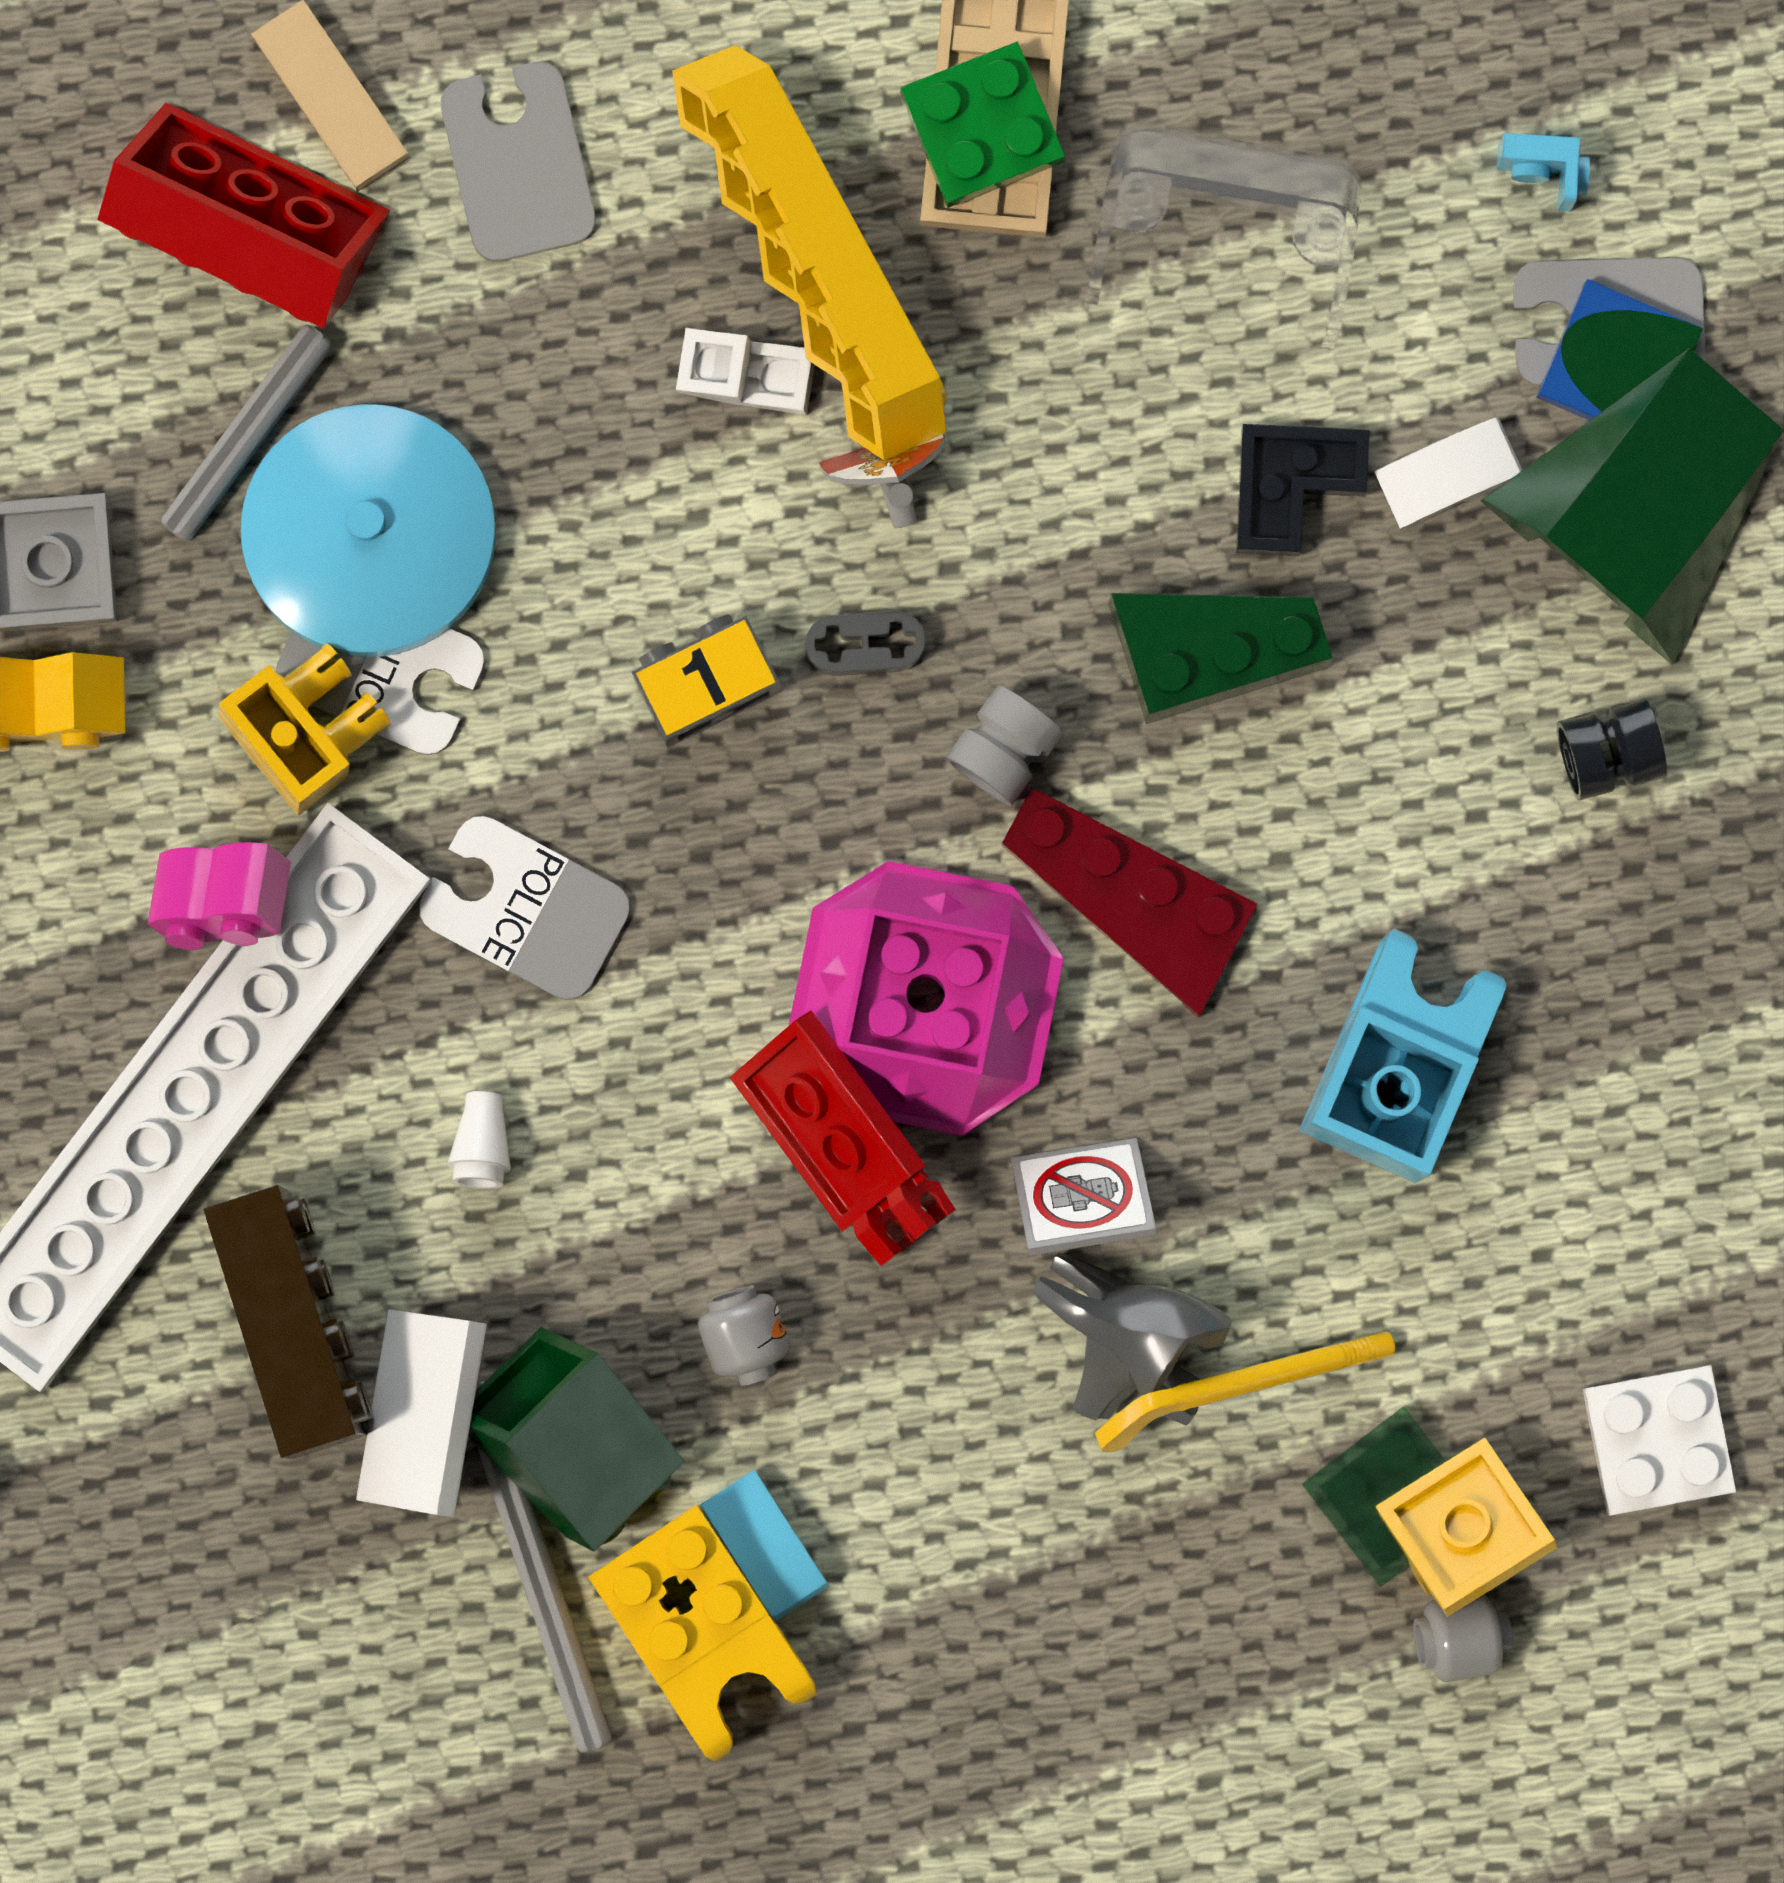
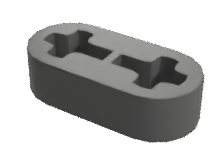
(865, 659)

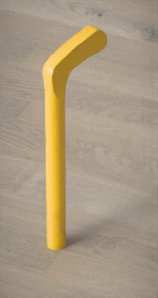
(1133, 1418)

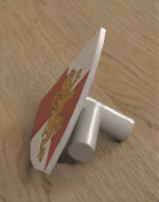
(866, 468)

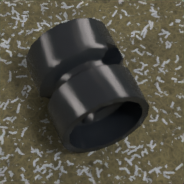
(1633, 744)

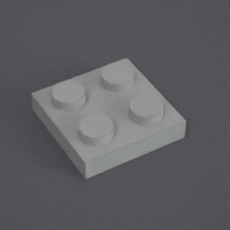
(56, 563)

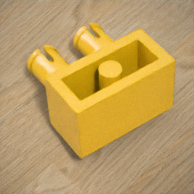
(282, 738)

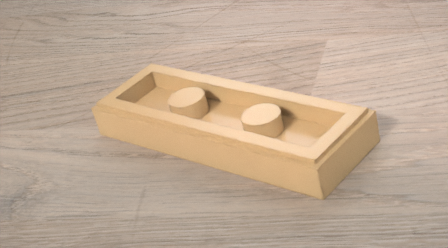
(330, 95)

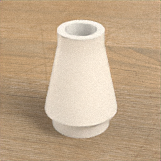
(480, 1145)

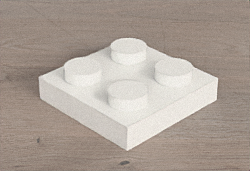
(1659, 1440)

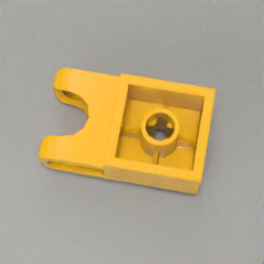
(712, 1642)

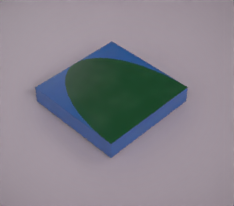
(1610, 349)

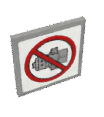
(1083, 1196)

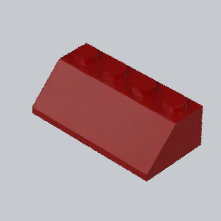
(241, 214)

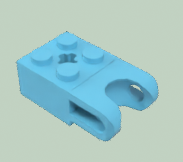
(1413, 1046)

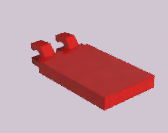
(841, 1139)

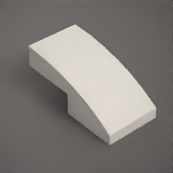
(745, 371)
(1448, 472)

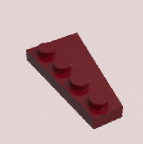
(1144, 902)

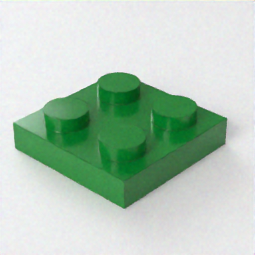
(982, 124)

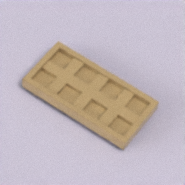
(970, 31)

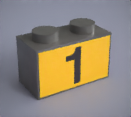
(705, 678)

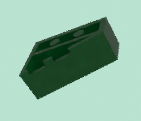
(1214, 646)

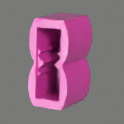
(219, 894)

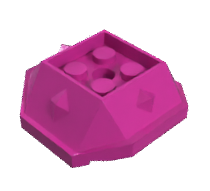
(997, 979)

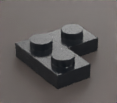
(1283, 465)

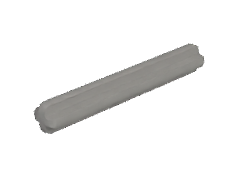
(246, 433)

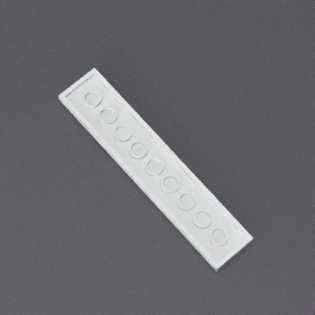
(192, 1093)

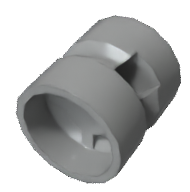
(1004, 745)

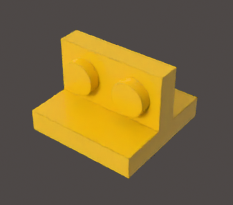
(1466, 1527)

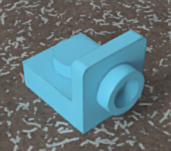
(1537, 156)

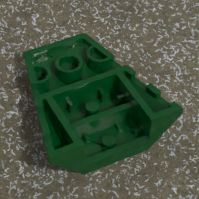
(1649, 494)

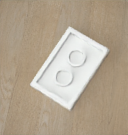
(421, 1412)

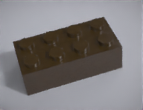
(286, 1321)

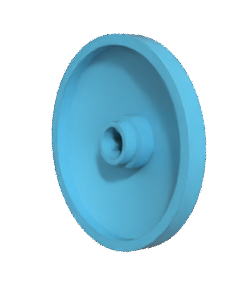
(368, 530)

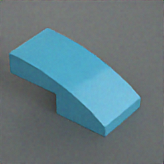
(764, 1545)

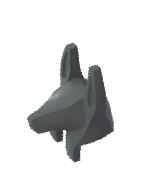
(1130, 1333)

